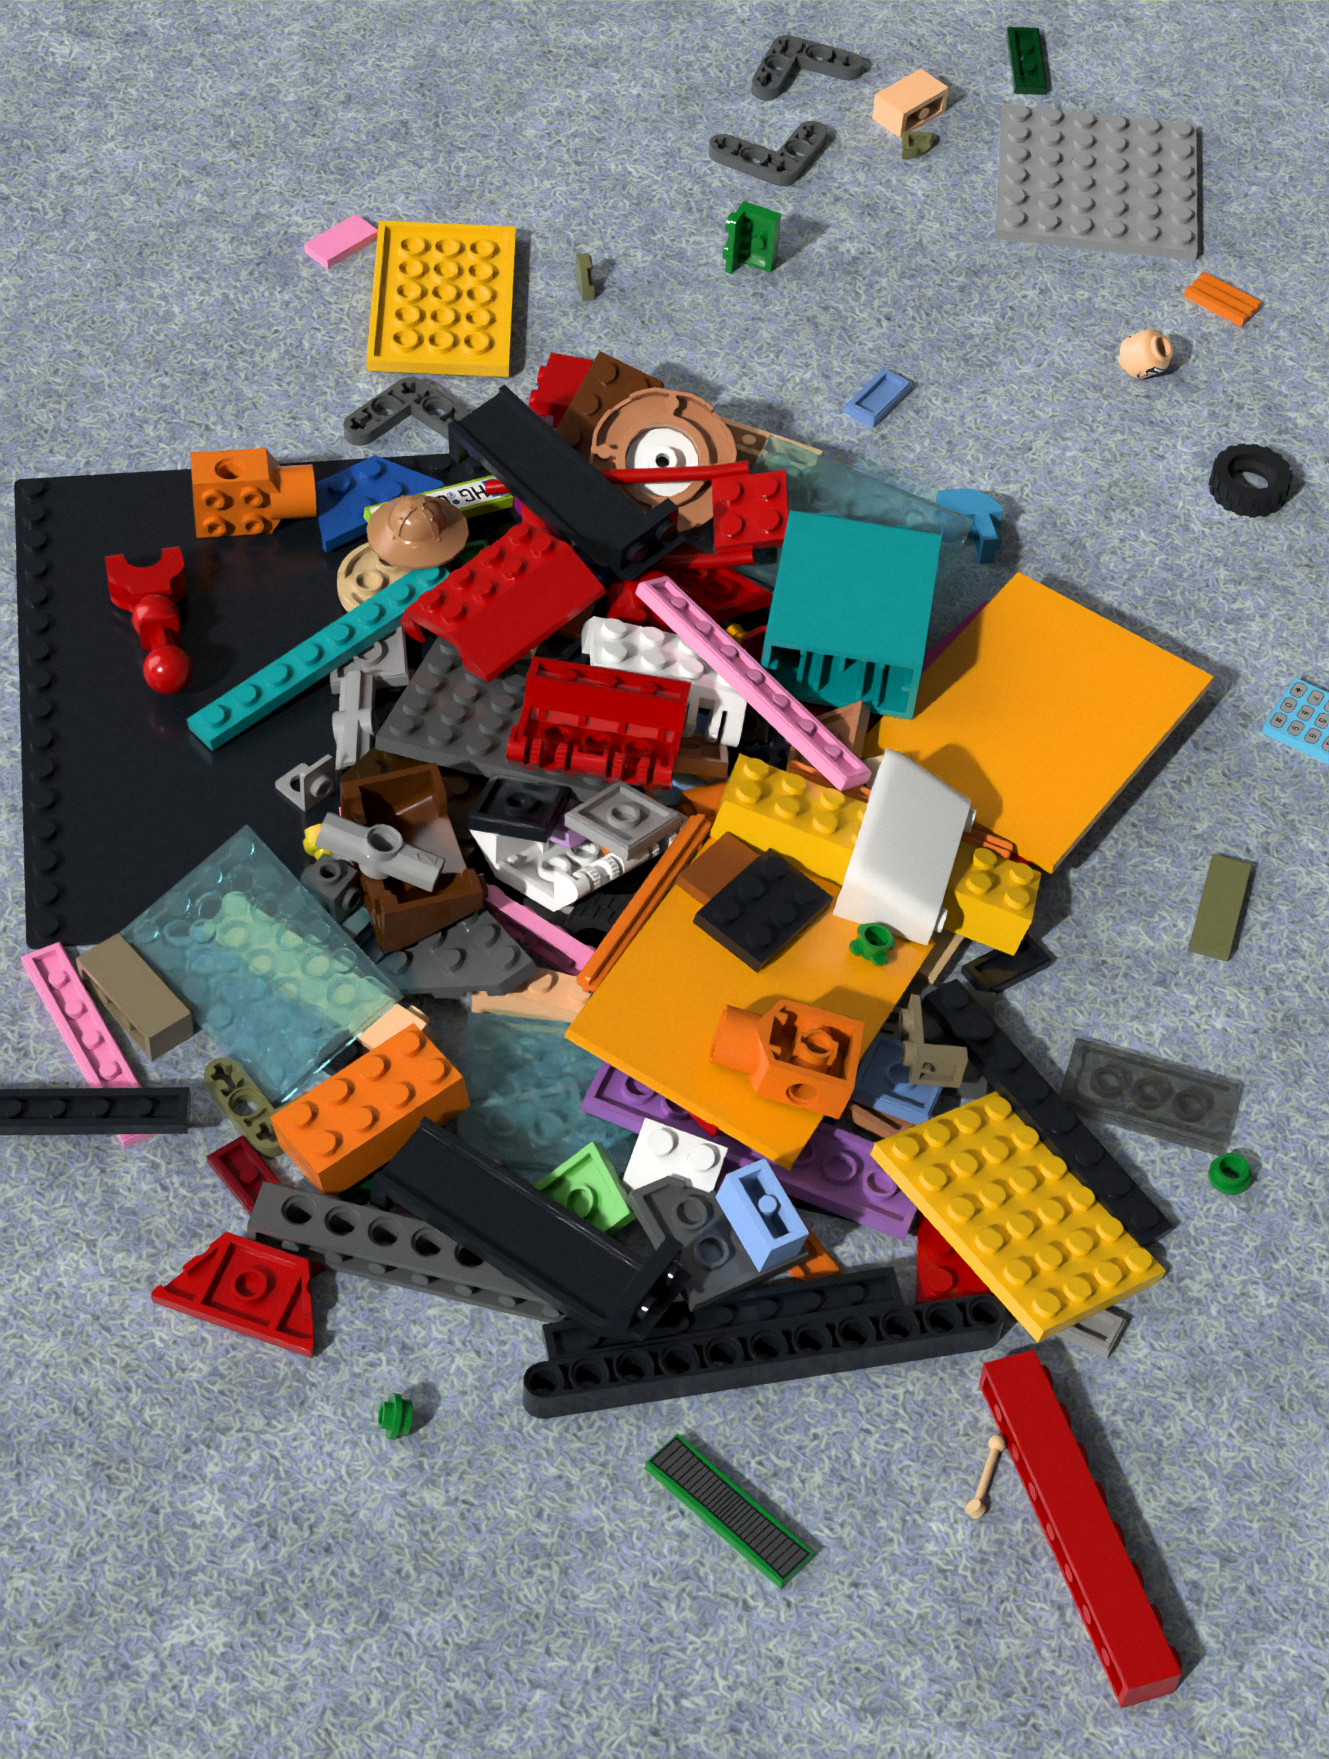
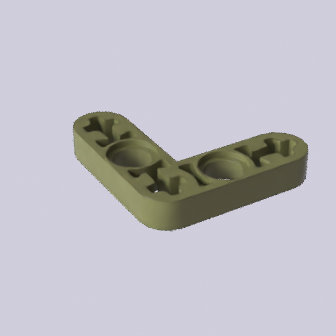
(250, 1125)

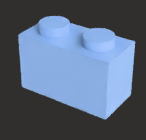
(762, 1215)

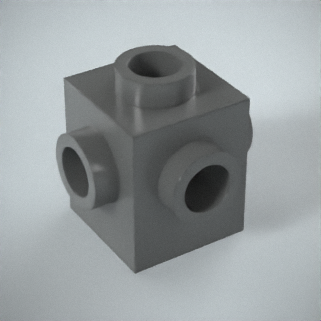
(333, 885)

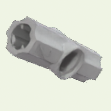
(356, 721)
(380, 851)

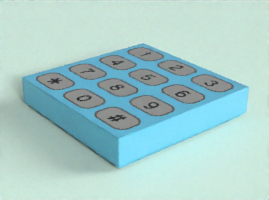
(1302, 720)

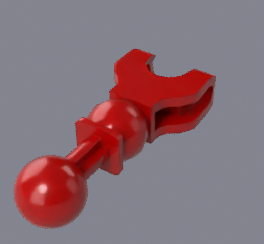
(152, 599)

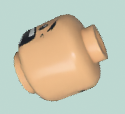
(1145, 354)

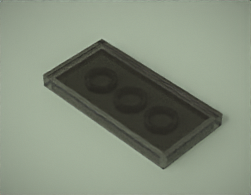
(1148, 1096)

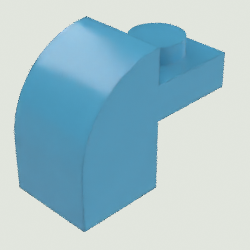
(986, 516)

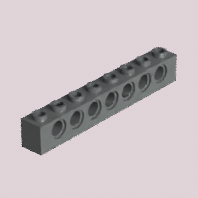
(392, 1264)

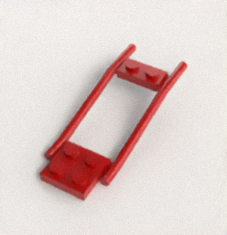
(747, 510)

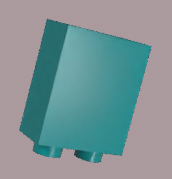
(851, 612)

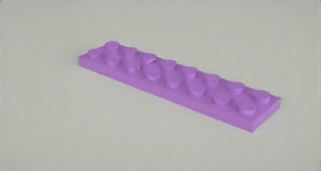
(829, 1173)

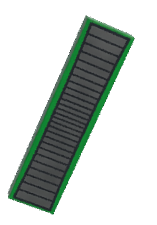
(729, 1511)

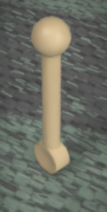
(975, 1507)

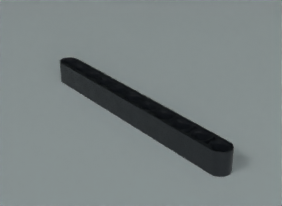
(748, 1369)

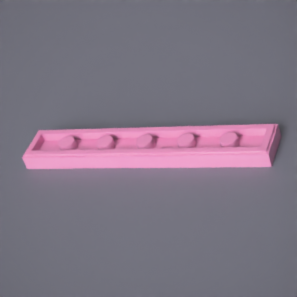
(80, 1024)

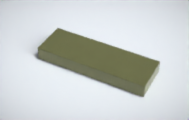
(1219, 907)

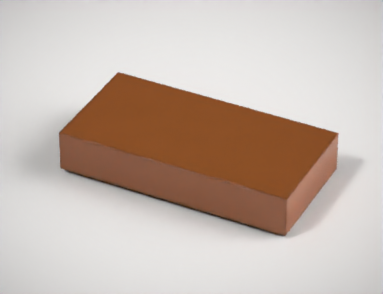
(716, 868)

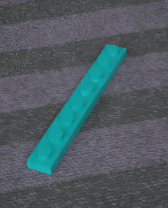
(311, 659)

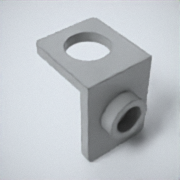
(315, 782)

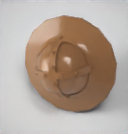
(417, 532)

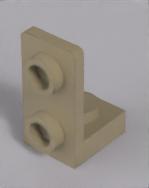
(928, 1062)

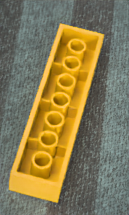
(817, 832)

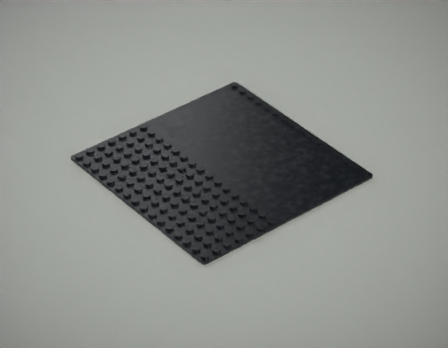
(110, 771)

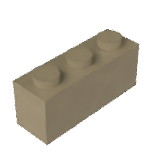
(135, 996)

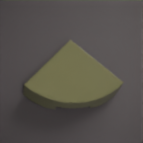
(915, 143)
(583, 277)

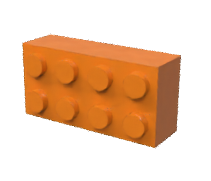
(369, 1111)

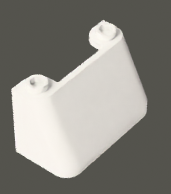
(905, 850)

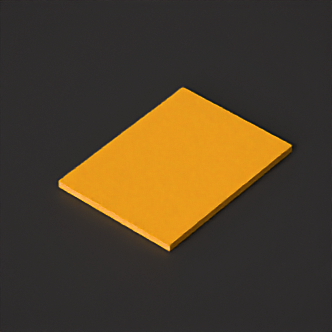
(1042, 717)
(670, 987)

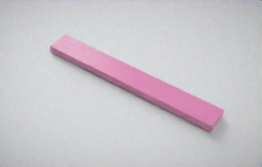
(754, 683)

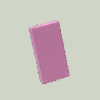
(341, 241)

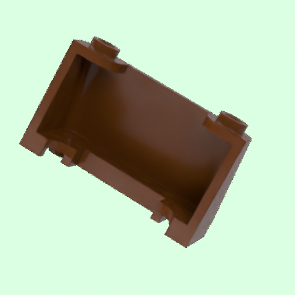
(417, 807)

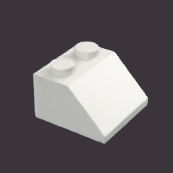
(674, 1153)

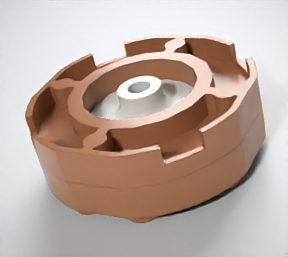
(669, 430)

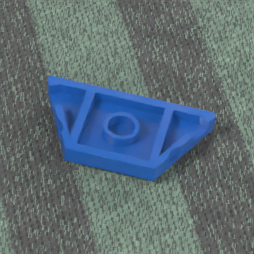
(367, 483)

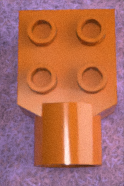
(248, 492)
(792, 1054)

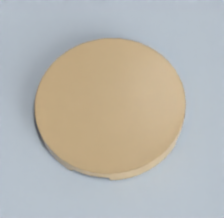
(363, 576)

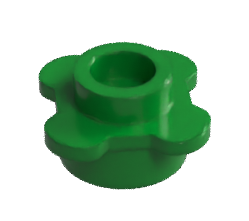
(873, 943)

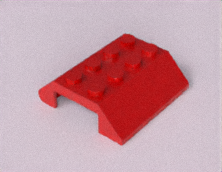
(505, 600)
(600, 724)

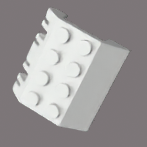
(668, 656)
(556, 873)

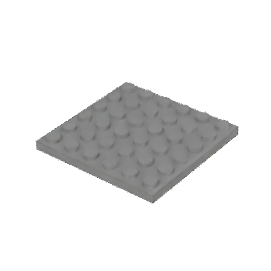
(1097, 182)

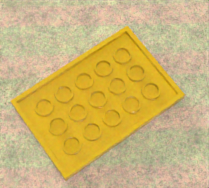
(442, 299)
(1017, 1215)

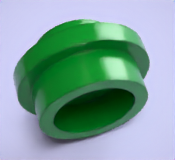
(1233, 1164)
(395, 1416)

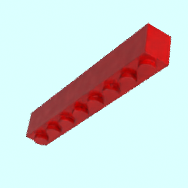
(1080, 1530)

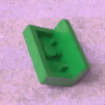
(752, 237)

